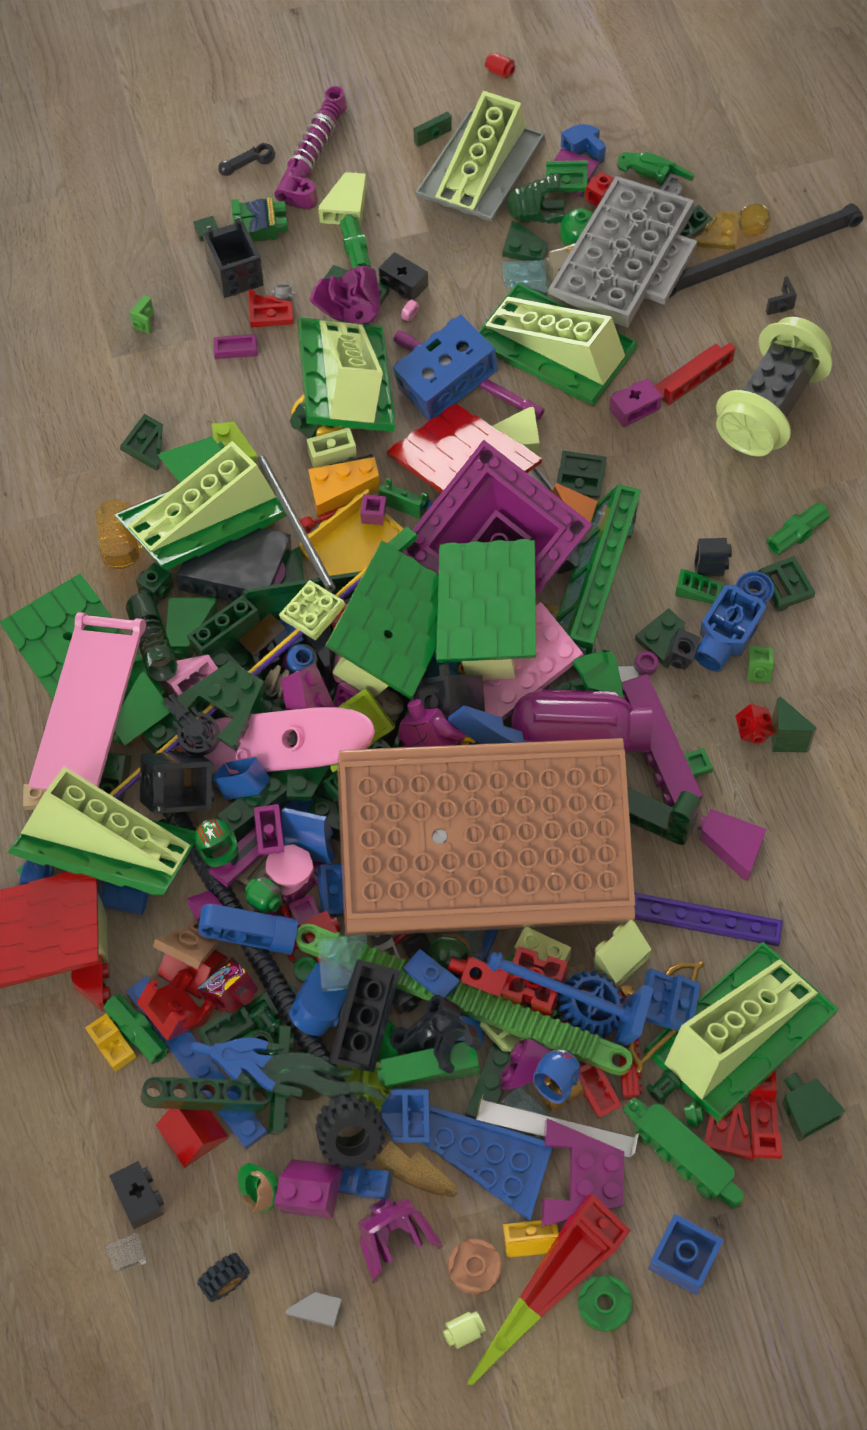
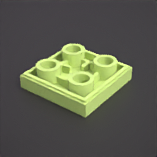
(312, 610)

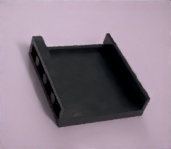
(236, 565)

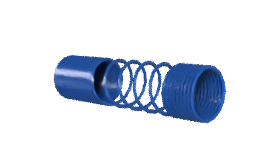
(114, 897)

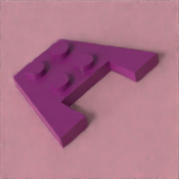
(593, 1170)

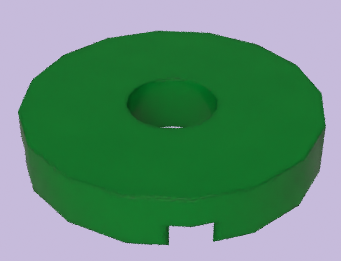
(604, 1319)

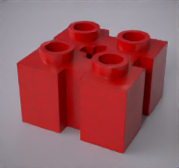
(522, 991)

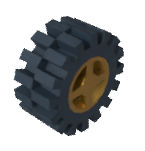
(223, 1277)

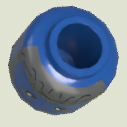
(300, 657)

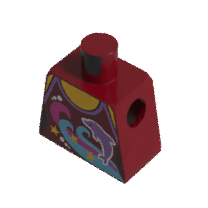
(229, 987)

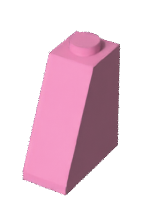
(188, 674)

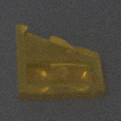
(720, 231)

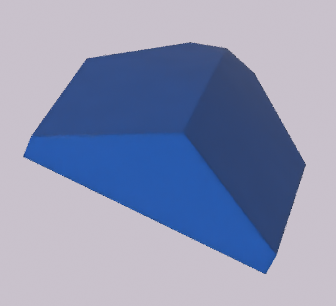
(407, 1115)

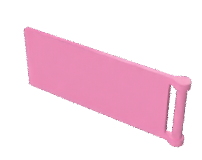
(87, 700)

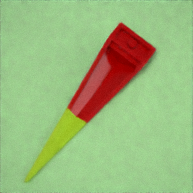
(580, 1247)

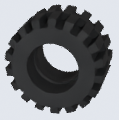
(353, 1149)

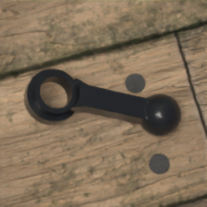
(227, 167)

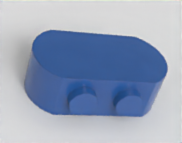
(316, 1010)

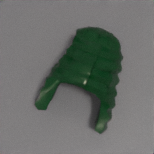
(529, 199)

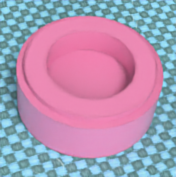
(410, 310)

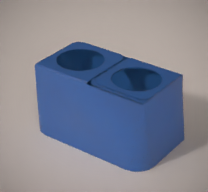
(248, 782)

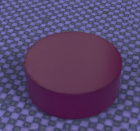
(646, 663)

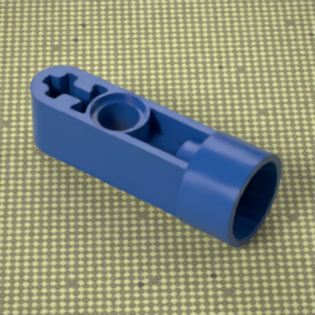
(248, 928)

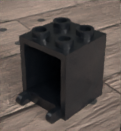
(233, 258)
(450, 692)
(163, 782)

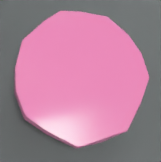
(290, 868)

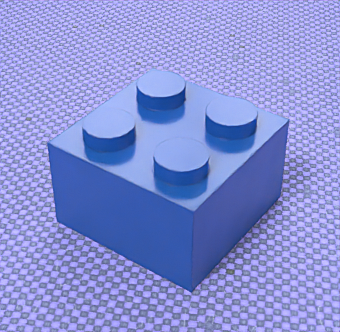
(685, 1254)

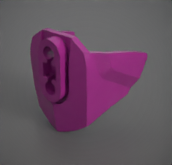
(349, 296)
(383, 1219)

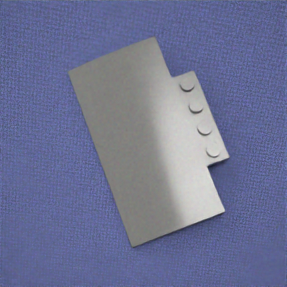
(627, 252)

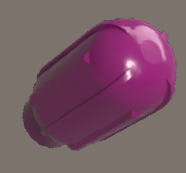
(582, 716)

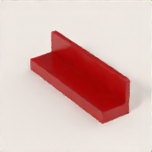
(695, 372)

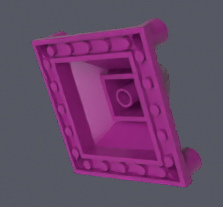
(496, 502)

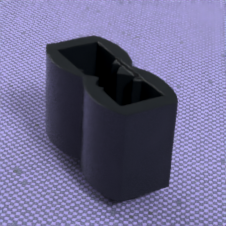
(712, 556)

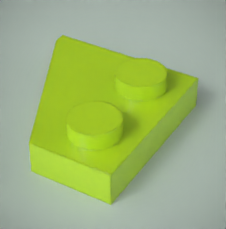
(230, 432)

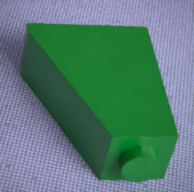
(189, 457)
(183, 618)
(139, 710)

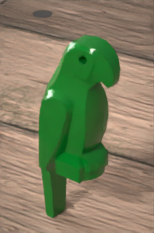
(651, 166)

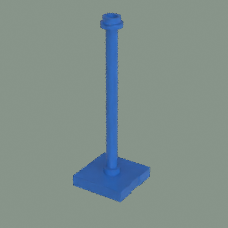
(631, 1015)

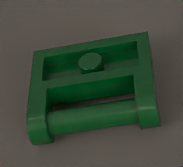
(793, 581)

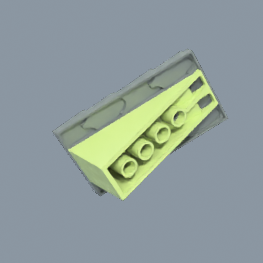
(483, 154)

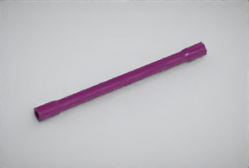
(410, 343)

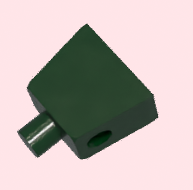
(809, 1106)

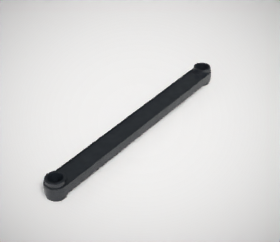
(848, 216)

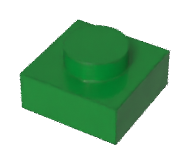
(699, 762)

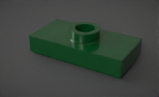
(432, 129)

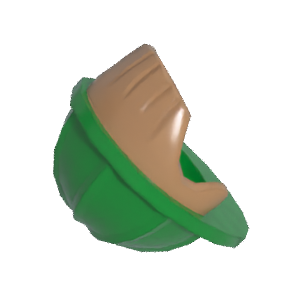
(257, 1187)

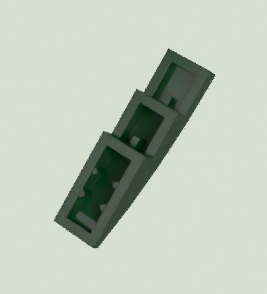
(236, 1025)

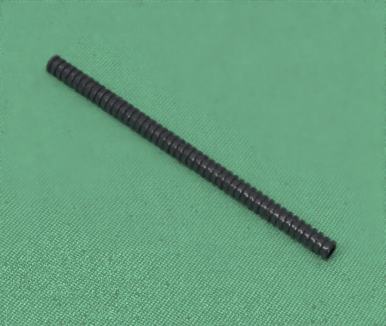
(260, 958)

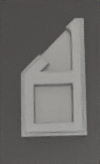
(317, 1309)

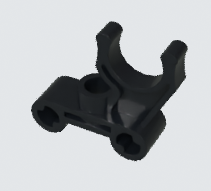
(436, 1030)

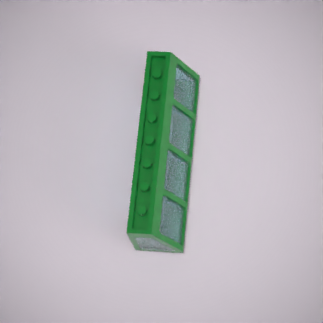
(597, 565)

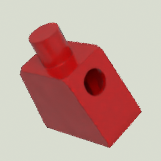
(487, 979)

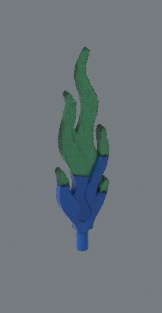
(275, 1069)

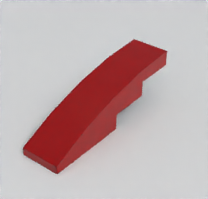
(597, 1089)

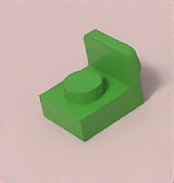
(141, 314)
(760, 664)

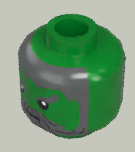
(263, 894)

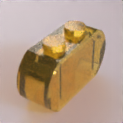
(116, 543)

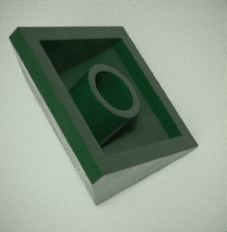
(791, 729)

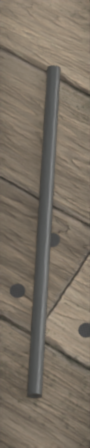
(295, 522)

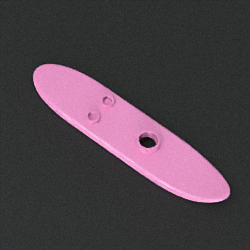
(319, 733)

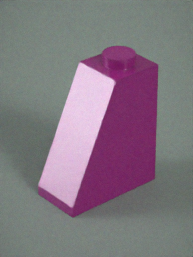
(732, 840)

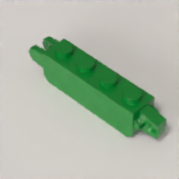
(685, 1151)

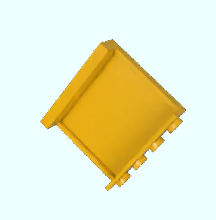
(345, 542)

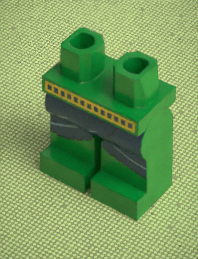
(261, 218)

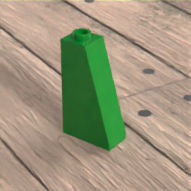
(423, 1067)

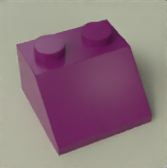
(308, 1188)

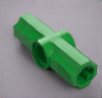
(354, 242)
(798, 528)
(136, 1029)

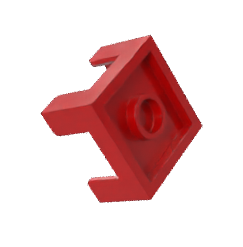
(173, 1008)

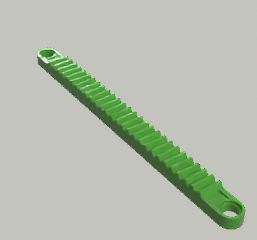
(496, 1011)

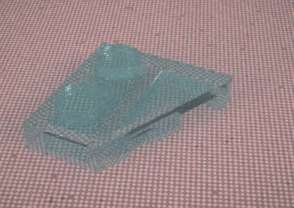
(527, 273)
(338, 960)

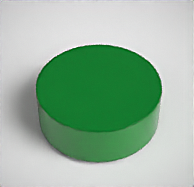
(303, 967)

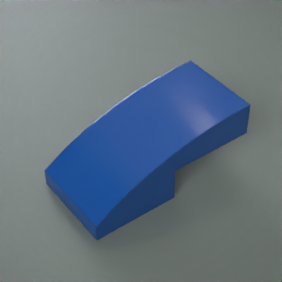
(365, 1182)

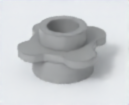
(283, 291)

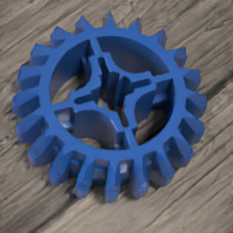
(579, 1013)

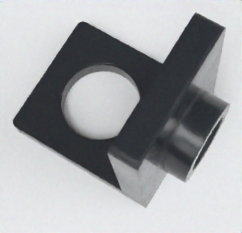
(783, 302)

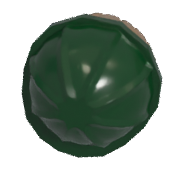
(444, 947)

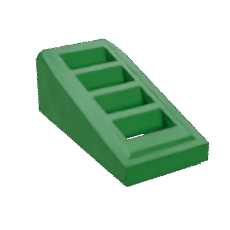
(696, 579)

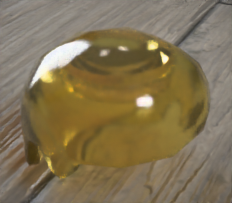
(754, 219)

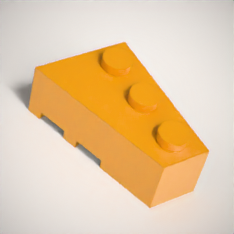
(340, 483)

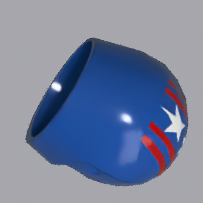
(563, 1069)

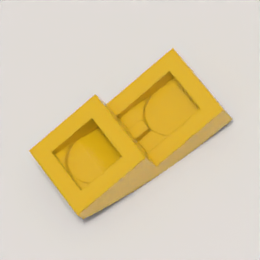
(110, 1042)

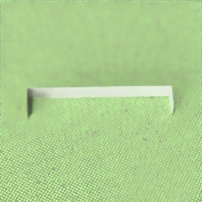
(535, 1124)

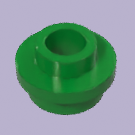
(694, 1114)

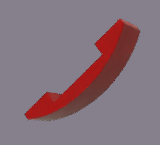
(764, 1120)

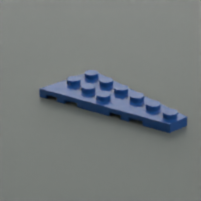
(492, 1156)

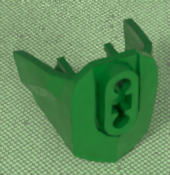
(598, 673)

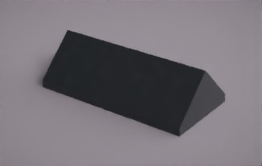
(365, 1016)

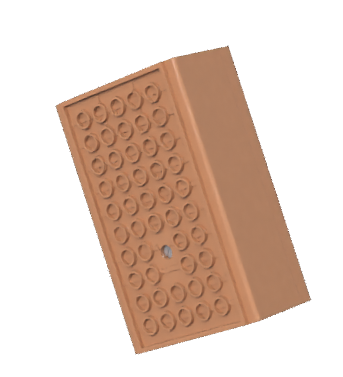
(485, 837)

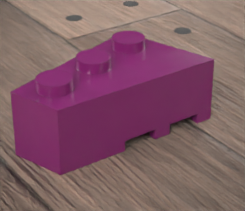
(305, 690)

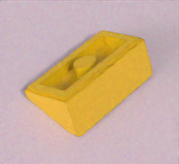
(528, 1238)

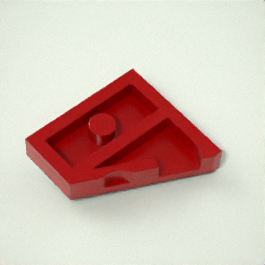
(269, 311)

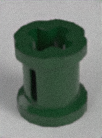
(264, 1018)
(672, 1084)

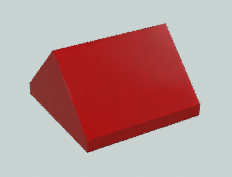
(172, 965)
(191, 1133)

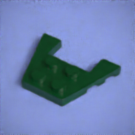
(232, 693)

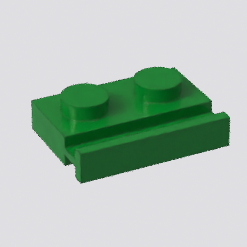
(572, 175)

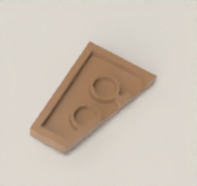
(187, 945)

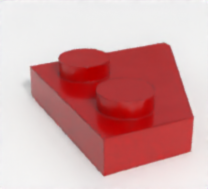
(730, 1135)

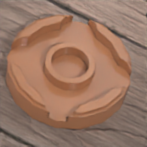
(474, 1266)

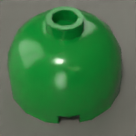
(573, 225)

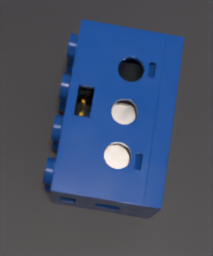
(445, 367)

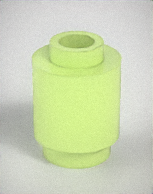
(464, 1329)

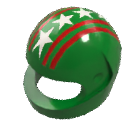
(212, 836)

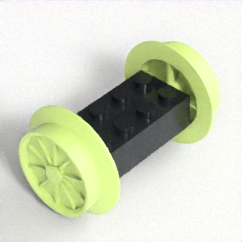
(756, 417)

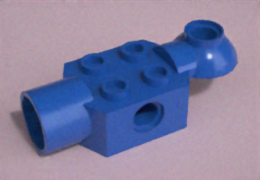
(733, 620)

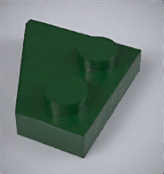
(658, 634)

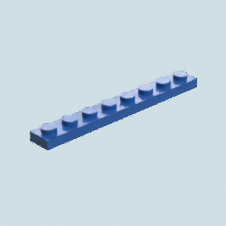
(242, 1124)

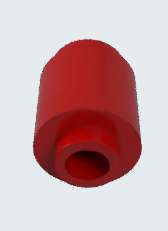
(500, 65)

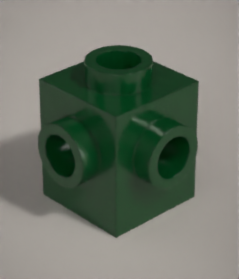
(155, 582)

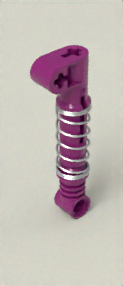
(294, 186)

